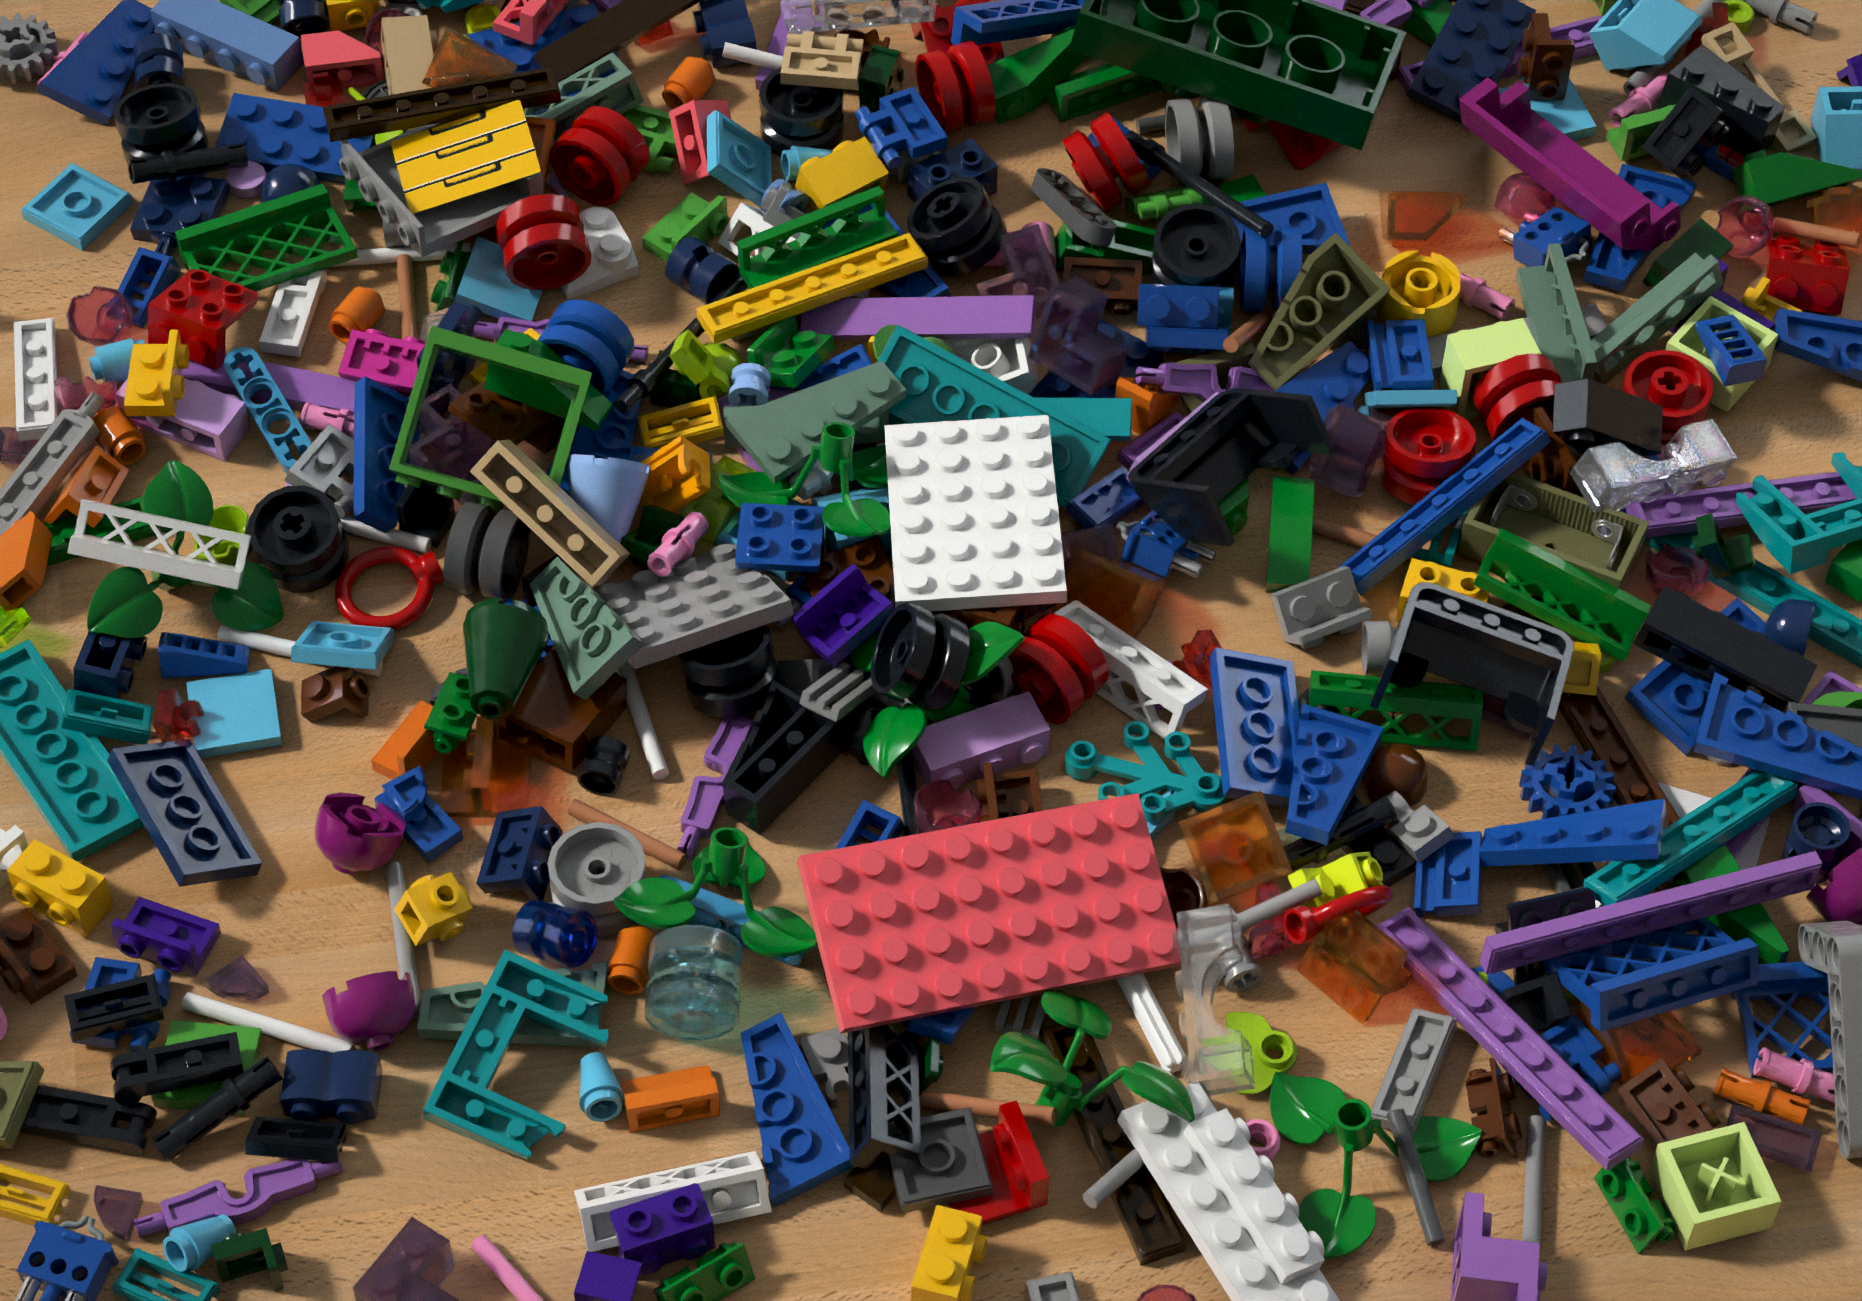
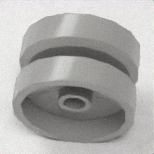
(1200, 137)
(592, 868)

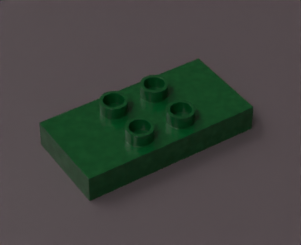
(1260, 56)

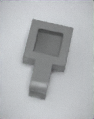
(1418, 831)

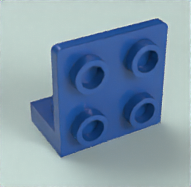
(780, 537)

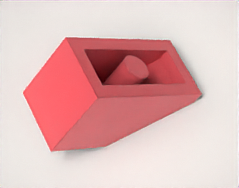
(342, 59)
(690, 136)

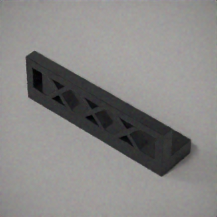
(868, 1097)

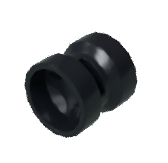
(602, 769)

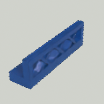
(1012, 20)

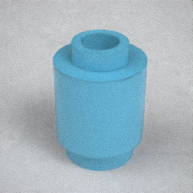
(112, 360)

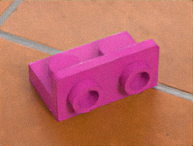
(381, 359)

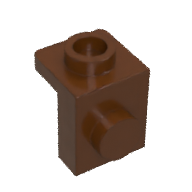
(334, 691)

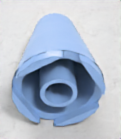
(607, 489)

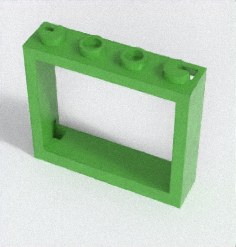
(497, 356)

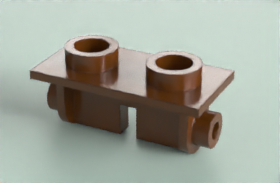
(1492, 1093)

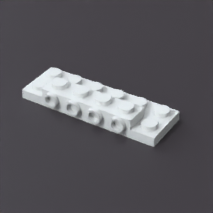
(1229, 1201)

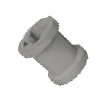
(1245, 974)

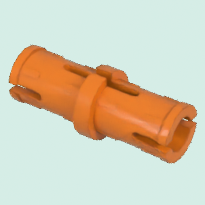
(1761, 1096)

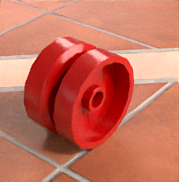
(956, 86)
(599, 156)
(1103, 164)
(543, 242)
(1673, 382)
(1514, 390)
(1424, 451)
(1058, 667)

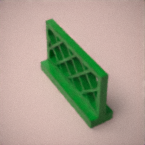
(261, 229)

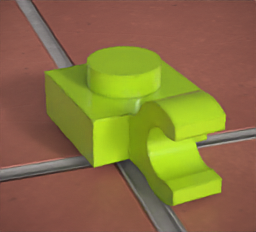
(696, 362)

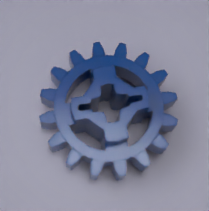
(1546, 783)

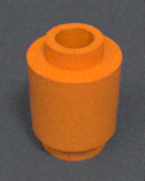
(688, 82)
(357, 312)
(119, 436)
(629, 960)

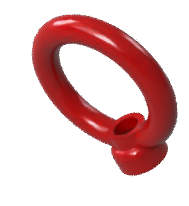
(423, 568)
(1304, 923)

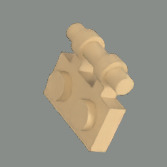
(822, 61)

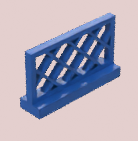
(1776, 983)
(1653, 988)

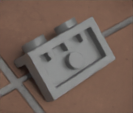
(1319, 608)

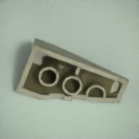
(1321, 307)

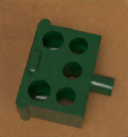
(880, 76)

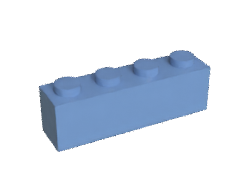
(231, 39)

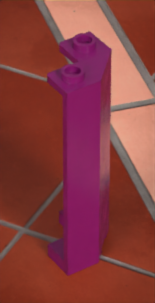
(1566, 168)

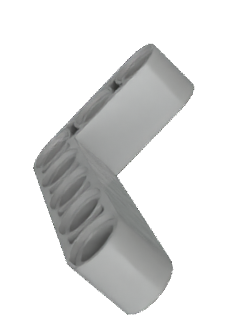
(1838, 952)

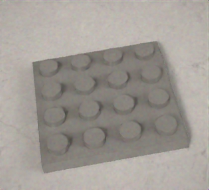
(694, 604)

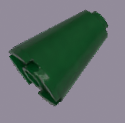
(501, 653)

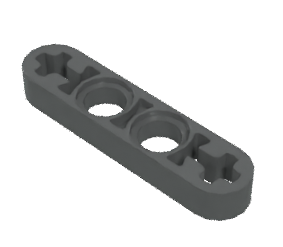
(1073, 207)

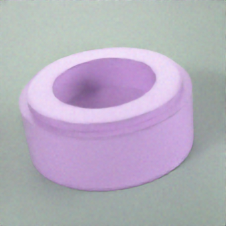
(246, 181)

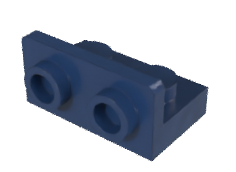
(519, 852)

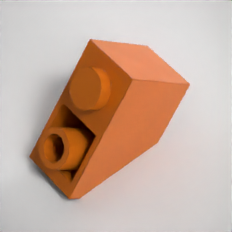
(23, 560)

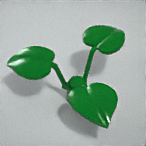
(849, 518)
(124, 599)
(898, 730)
(725, 862)
(1032, 1060)
(1310, 1107)

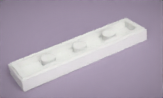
(34, 376)

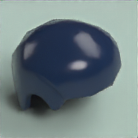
(287, 180)
(1791, 624)

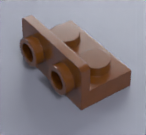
(31, 958)
(1663, 1103)

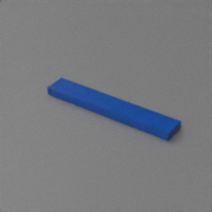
(1445, 503)

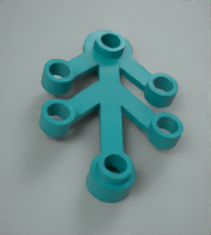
(1195, 789)

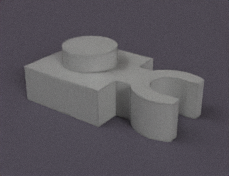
(828, 1061)

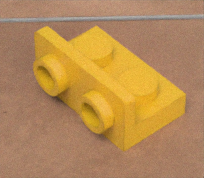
(156, 377)

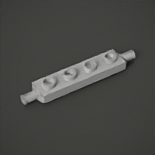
(49, 462)

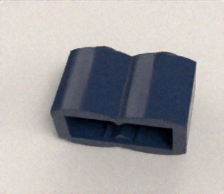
(721, 23)
(331, 1085)

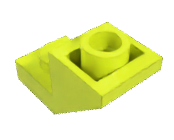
(1340, 877)

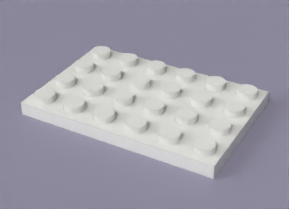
(974, 514)

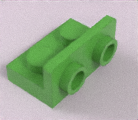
(1634, 132)
(689, 218)

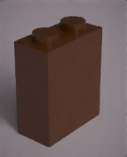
(555, 720)

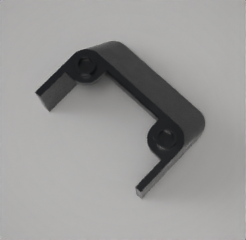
(1221, 449)
(1483, 651)

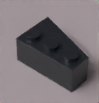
(1752, 110)
(1597, 415)
(778, 759)

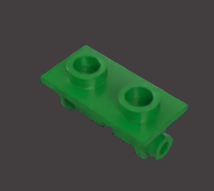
(453, 268)
(451, 714)
(1628, 1195)
(714, 1278)

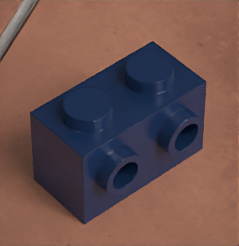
(959, 161)
(107, 664)

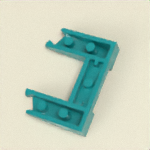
(1800, 538)
(462, 1093)

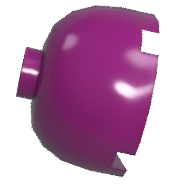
(357, 835)
(1843, 895)
(372, 1009)

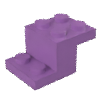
(1491, 1266)

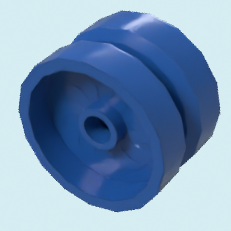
(1266, 268)
(590, 340)

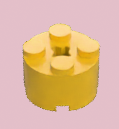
(1421, 290)

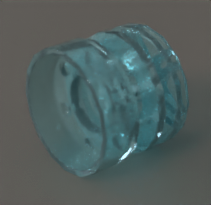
(694, 982)

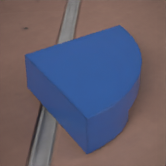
(407, 793)

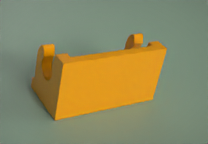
(676, 475)

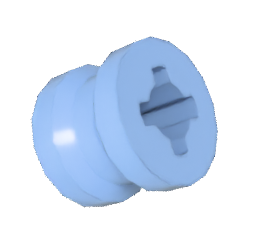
(749, 385)

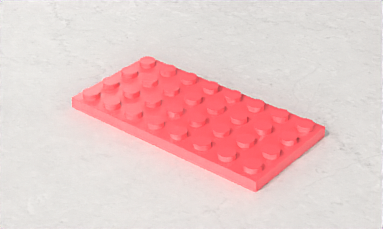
(988, 912)

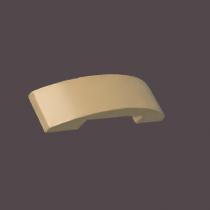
(1735, 50)

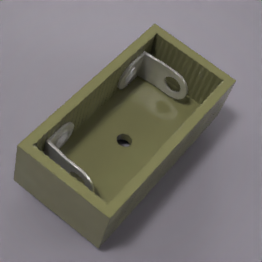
(1558, 522)

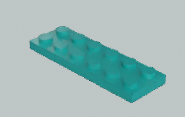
(951, 389)
(58, 767)

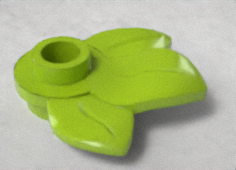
(1262, 1040)

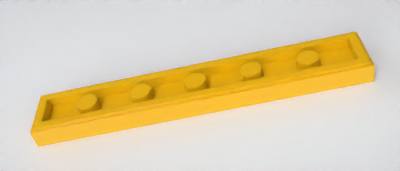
(811, 288)

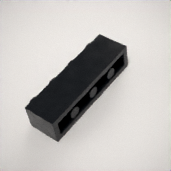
(1710, 642)

